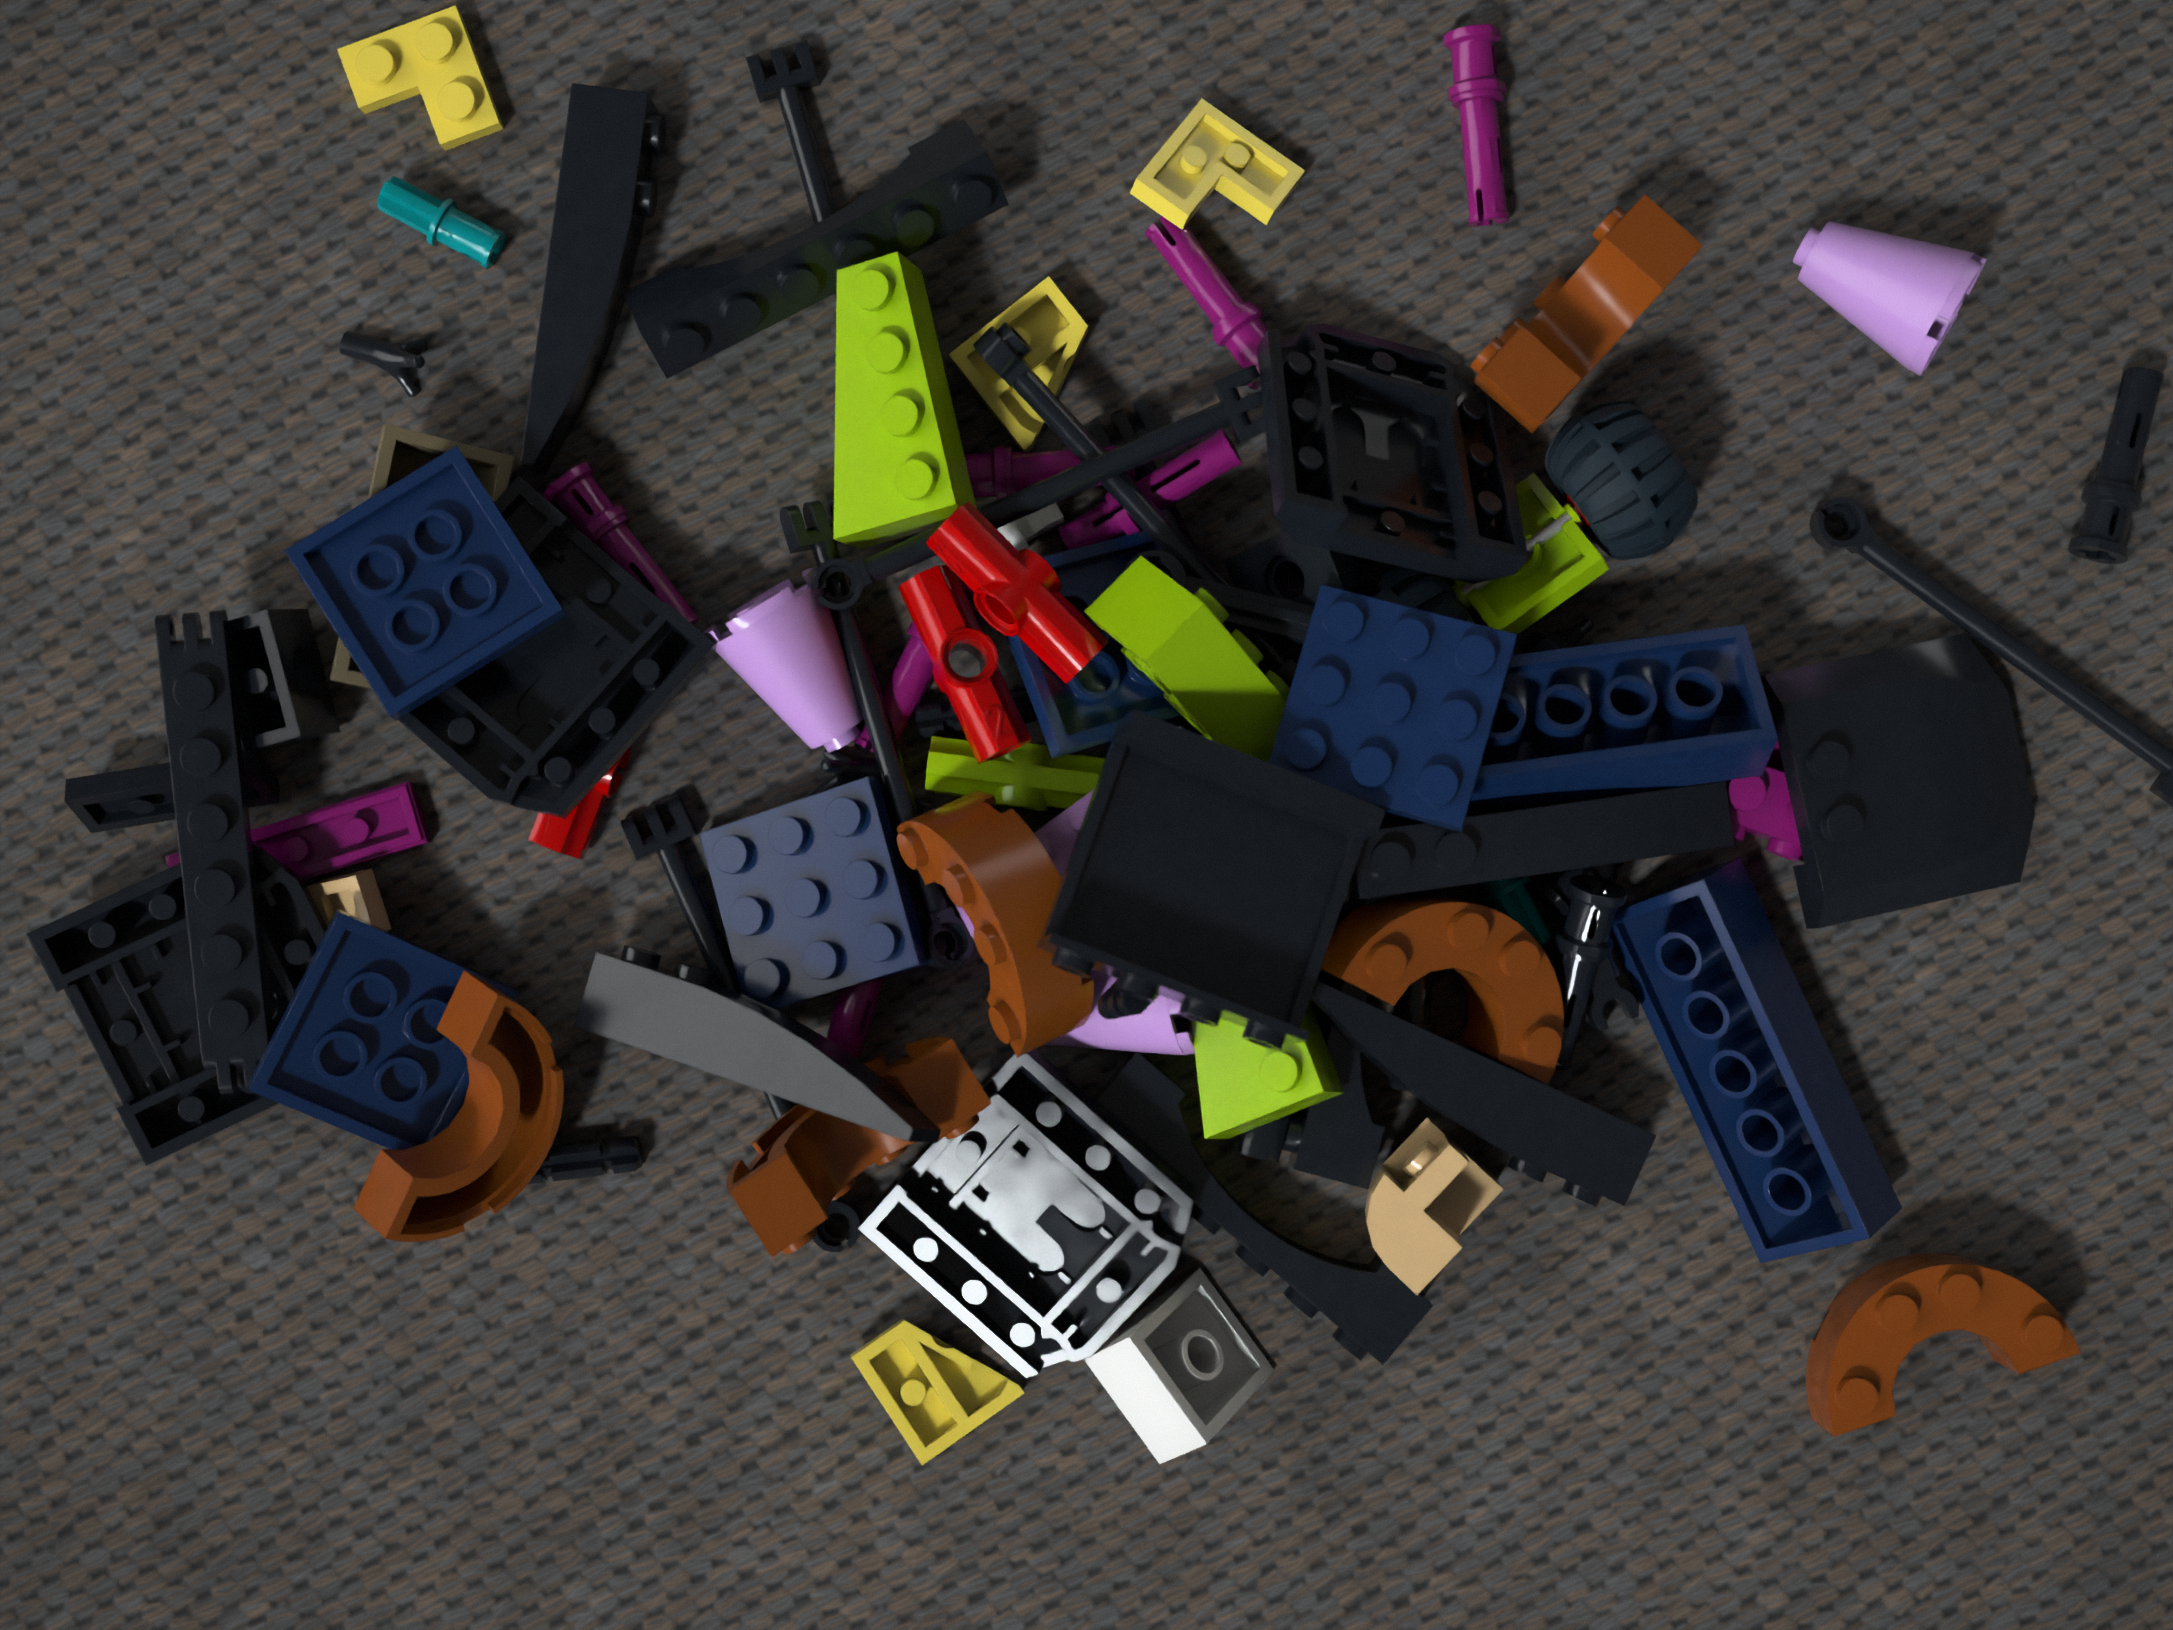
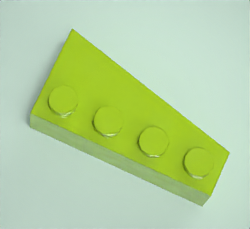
(894, 414)
(1193, 657)
(1256, 1085)

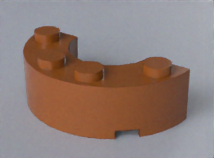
(1583, 318)
(1007, 889)
(1504, 970)
(493, 1139)
(815, 1156)
(1902, 1304)

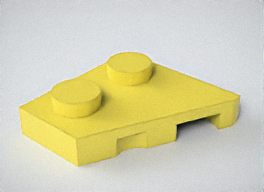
(1055, 336)
(931, 1387)

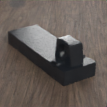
(146, 794)

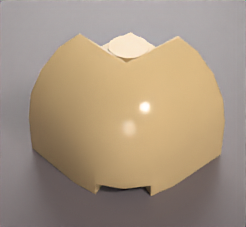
(1425, 1202)

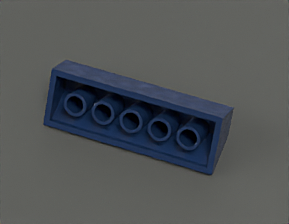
(1624, 721)
(1753, 1064)

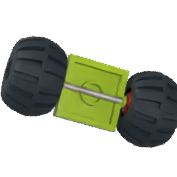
(1616, 484)

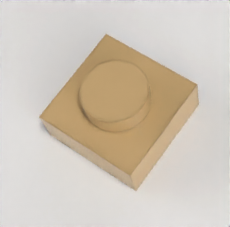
(352, 893)

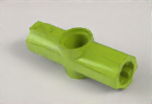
(1018, 779)

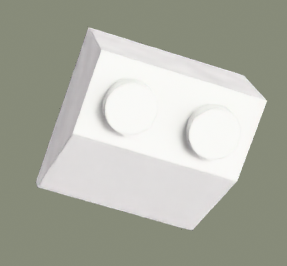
(1180, 1367)

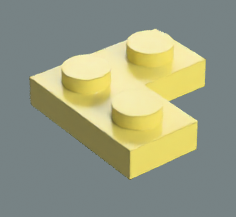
(427, 59)
(1220, 155)

